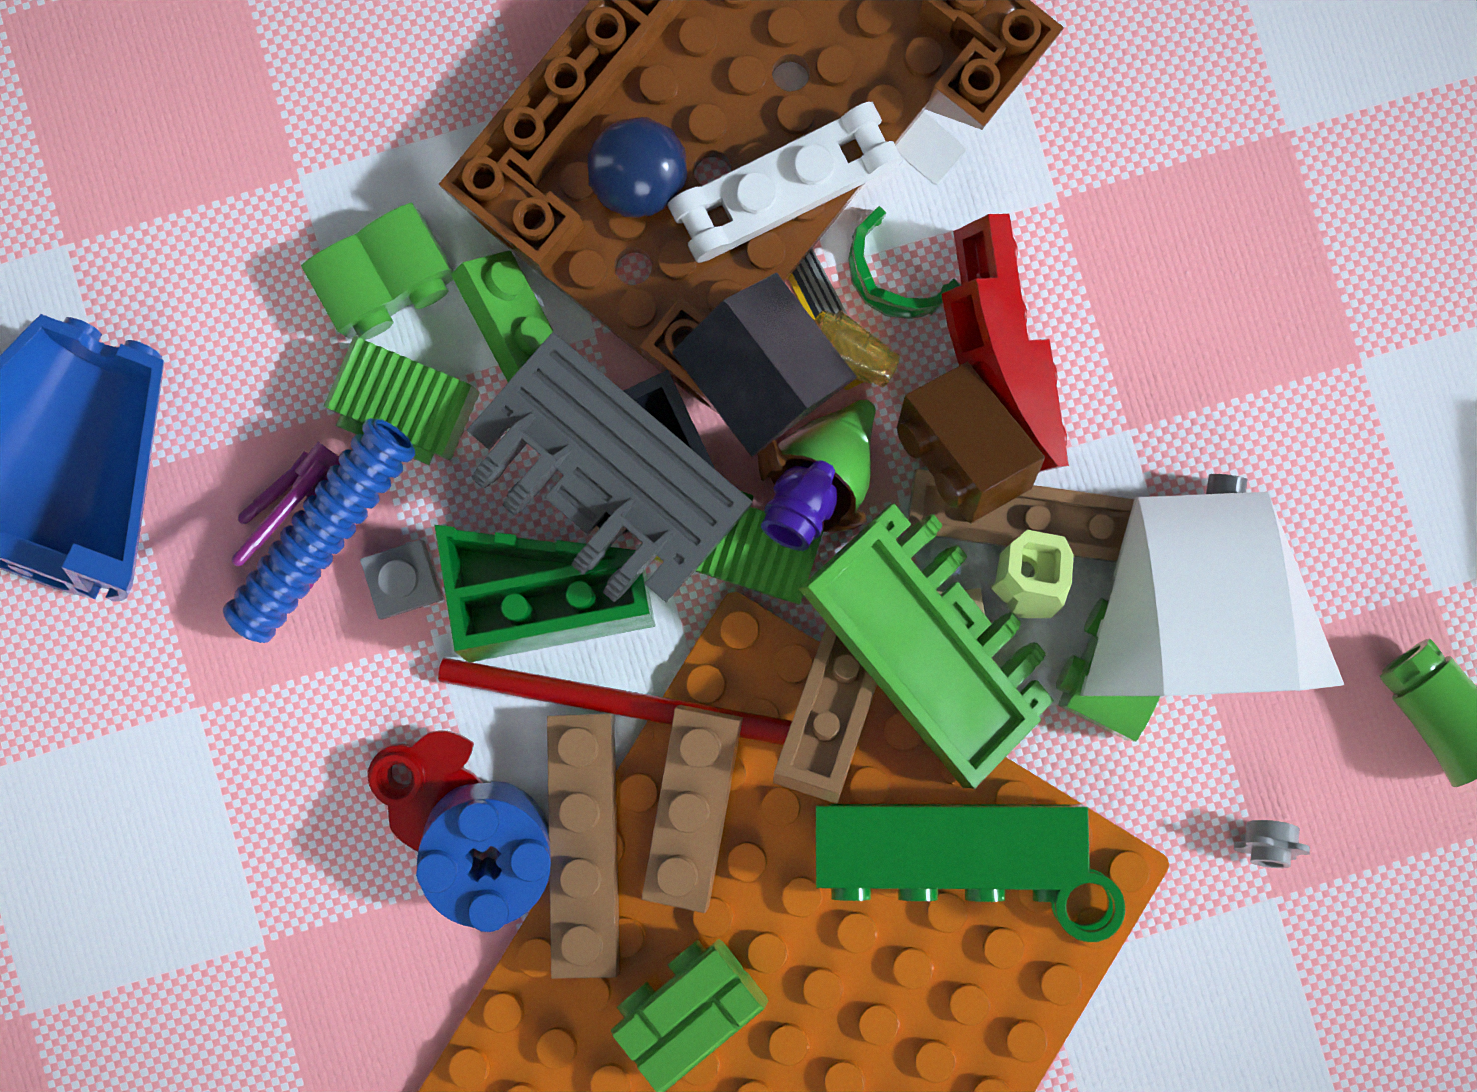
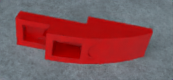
(991, 333)

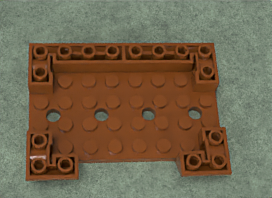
(711, 81)

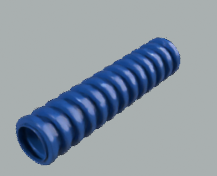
(318, 531)

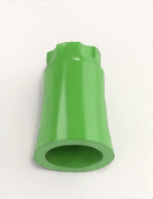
(1440, 706)

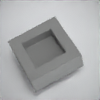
(401, 579)

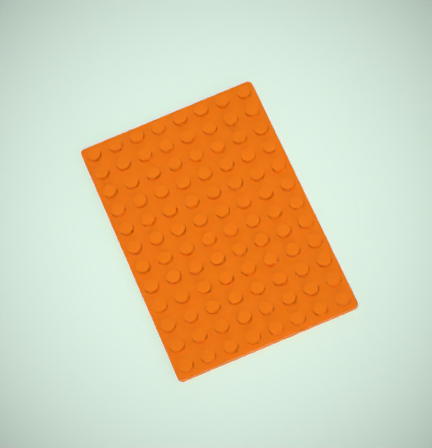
(854, 988)

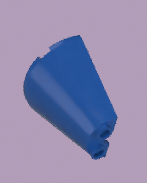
(75, 456)

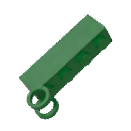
(963, 848)

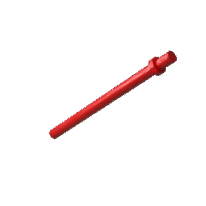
(597, 697)

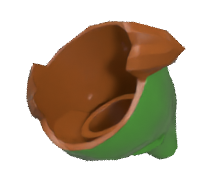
(841, 441)

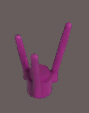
(303, 476)

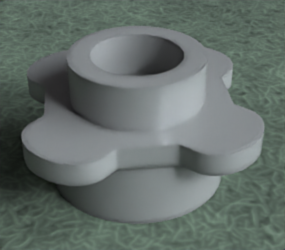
(1272, 843)

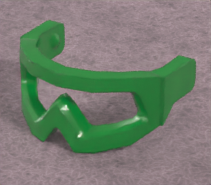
(880, 299)

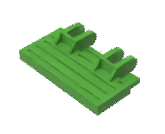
(928, 646)

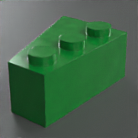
(527, 596)

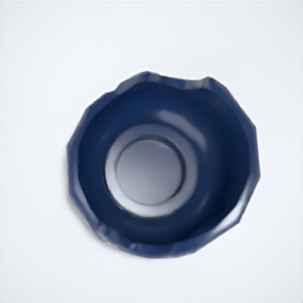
(637, 166)

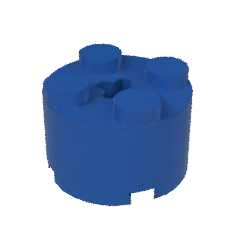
(488, 890)

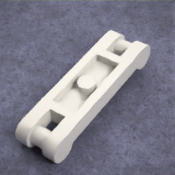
(785, 183)

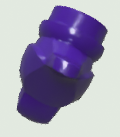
(800, 505)

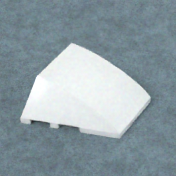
(1208, 604)

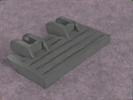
(611, 463)

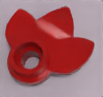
(435, 768)

